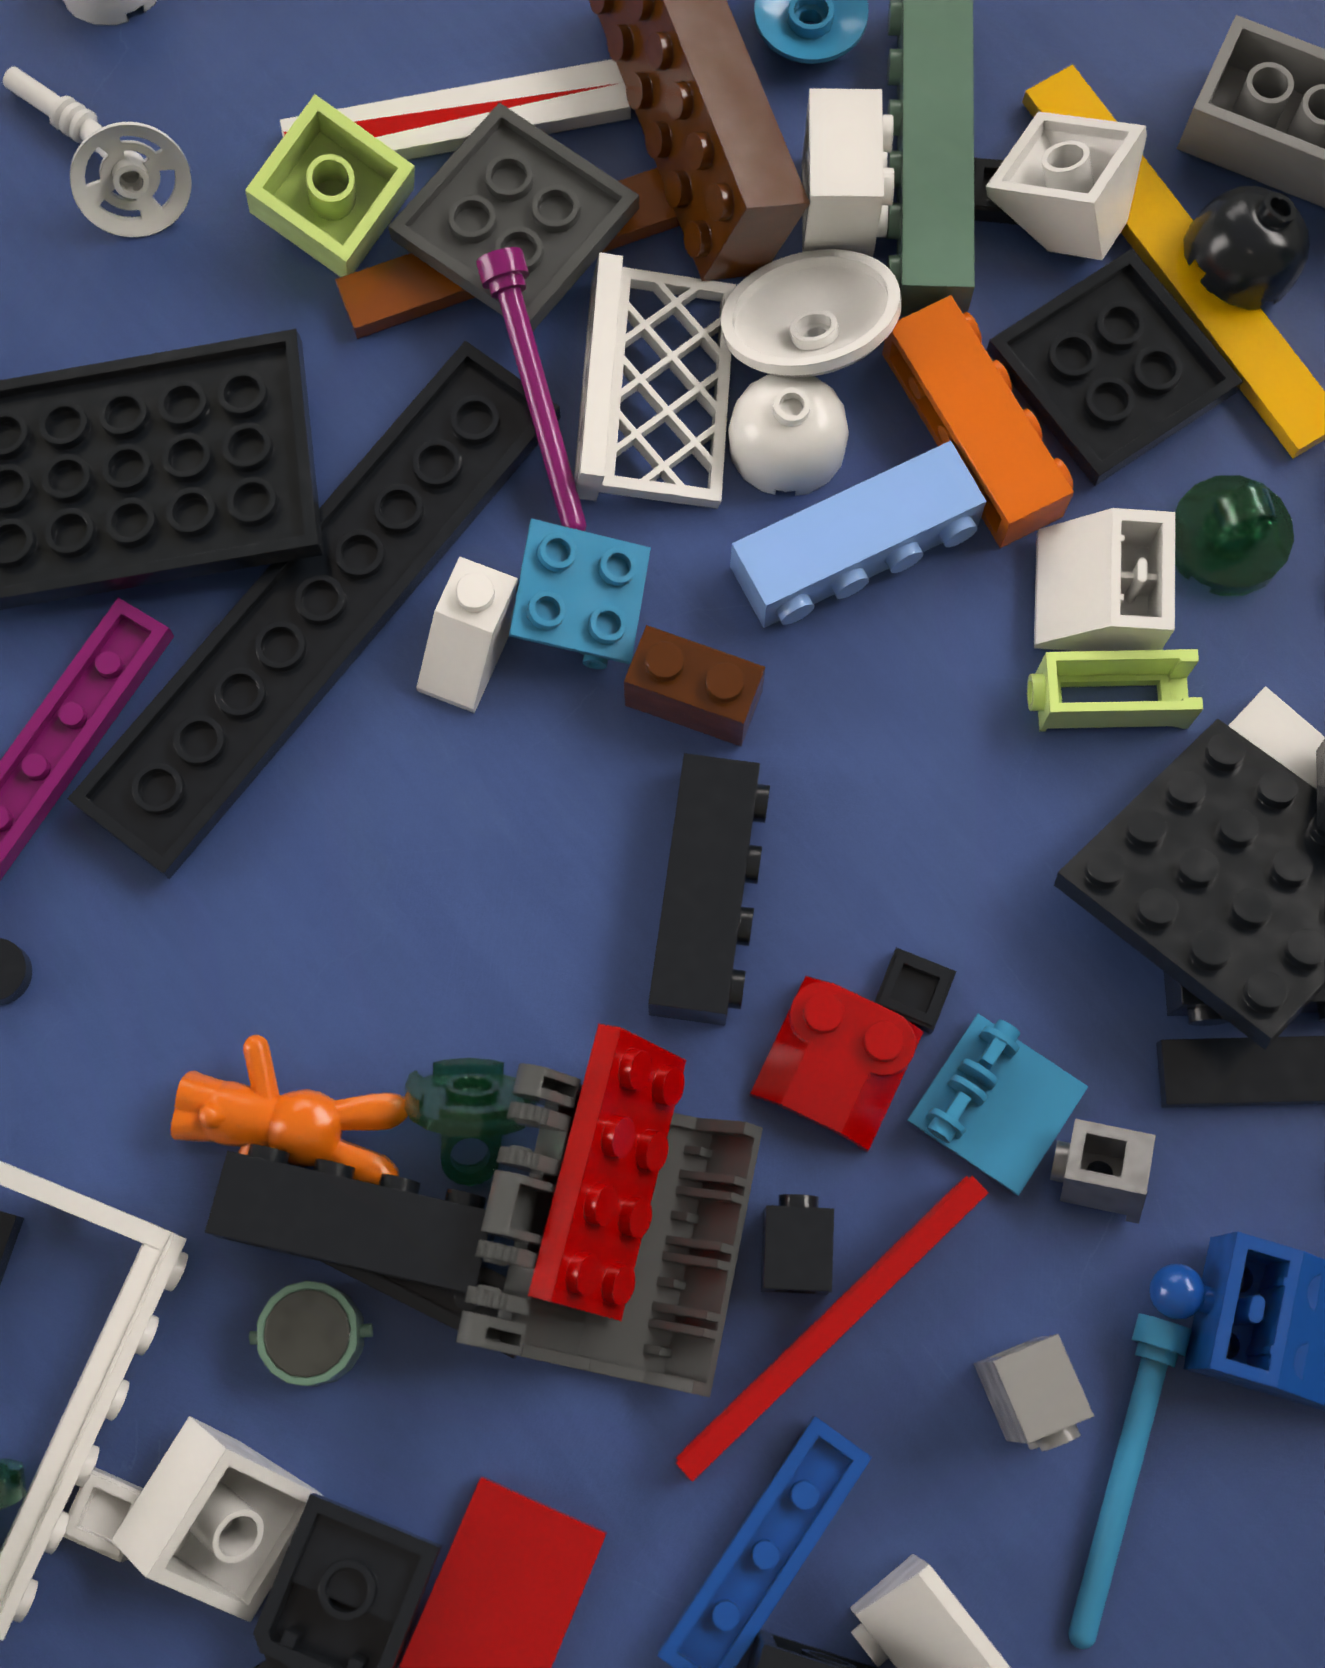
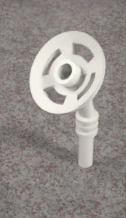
(121, 166)

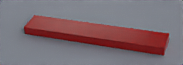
(829, 1327)

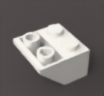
(1106, 582)

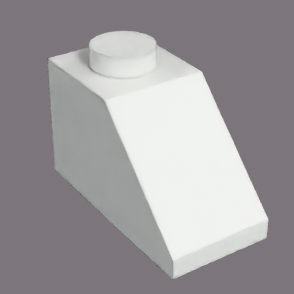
(467, 634)

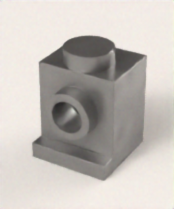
(1118, 1155)

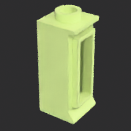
(1115, 668)

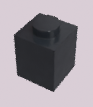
(797, 1246)

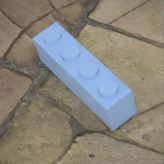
(858, 535)

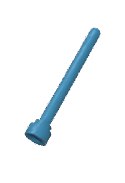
(1158, 1347)

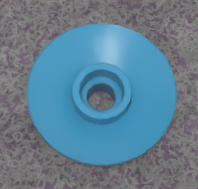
(836, 30)

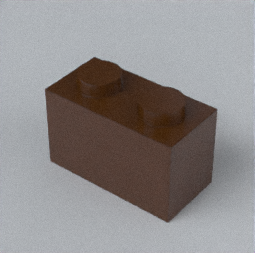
(693, 685)

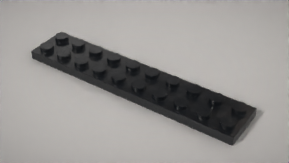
(311, 615)

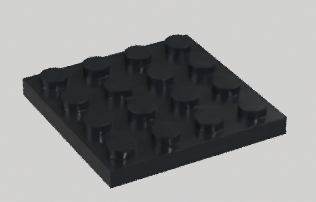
(1217, 881)

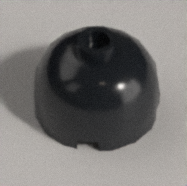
(1248, 246)

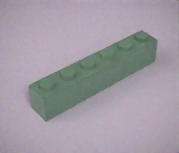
(933, 151)

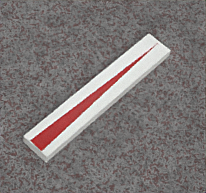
(446, 118)

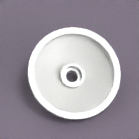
(811, 312)

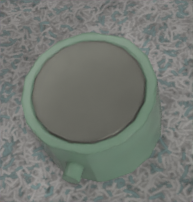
(310, 1334)

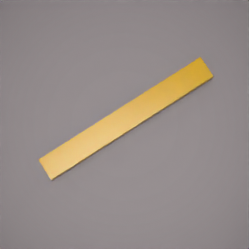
(1250, 343)

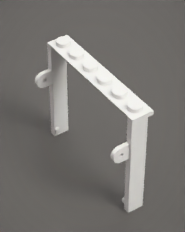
(98, 1392)

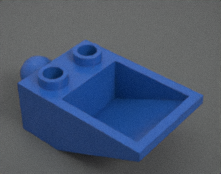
(1270, 1322)

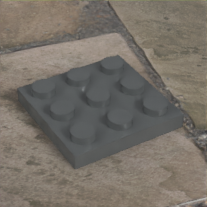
(519, 191)

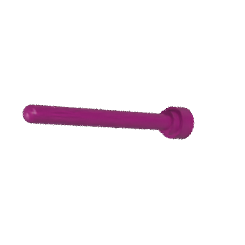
(505, 275)

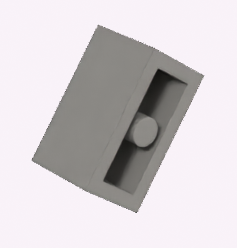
(1035, 1393)

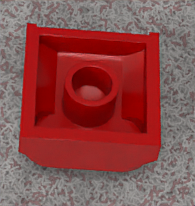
(837, 1060)

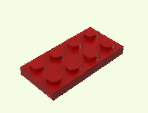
(608, 1174)

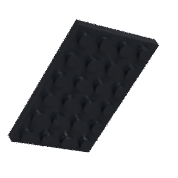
(156, 469)

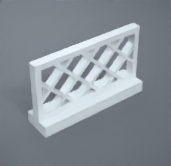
(603, 389)

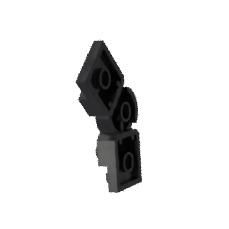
(344, 1591)

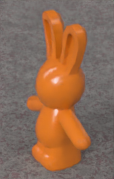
(296, 1122)

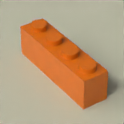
(972, 404)

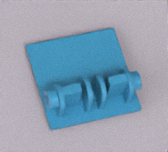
(580, 593)
(998, 1103)

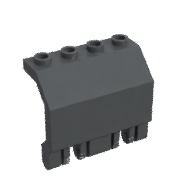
(682, 1266)

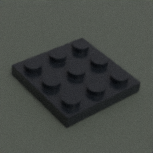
(1114, 366)

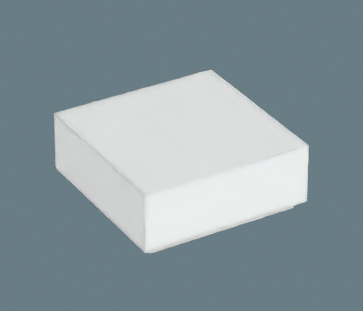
(100, 1512)

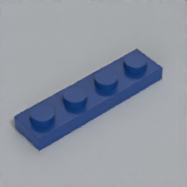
(766, 1551)

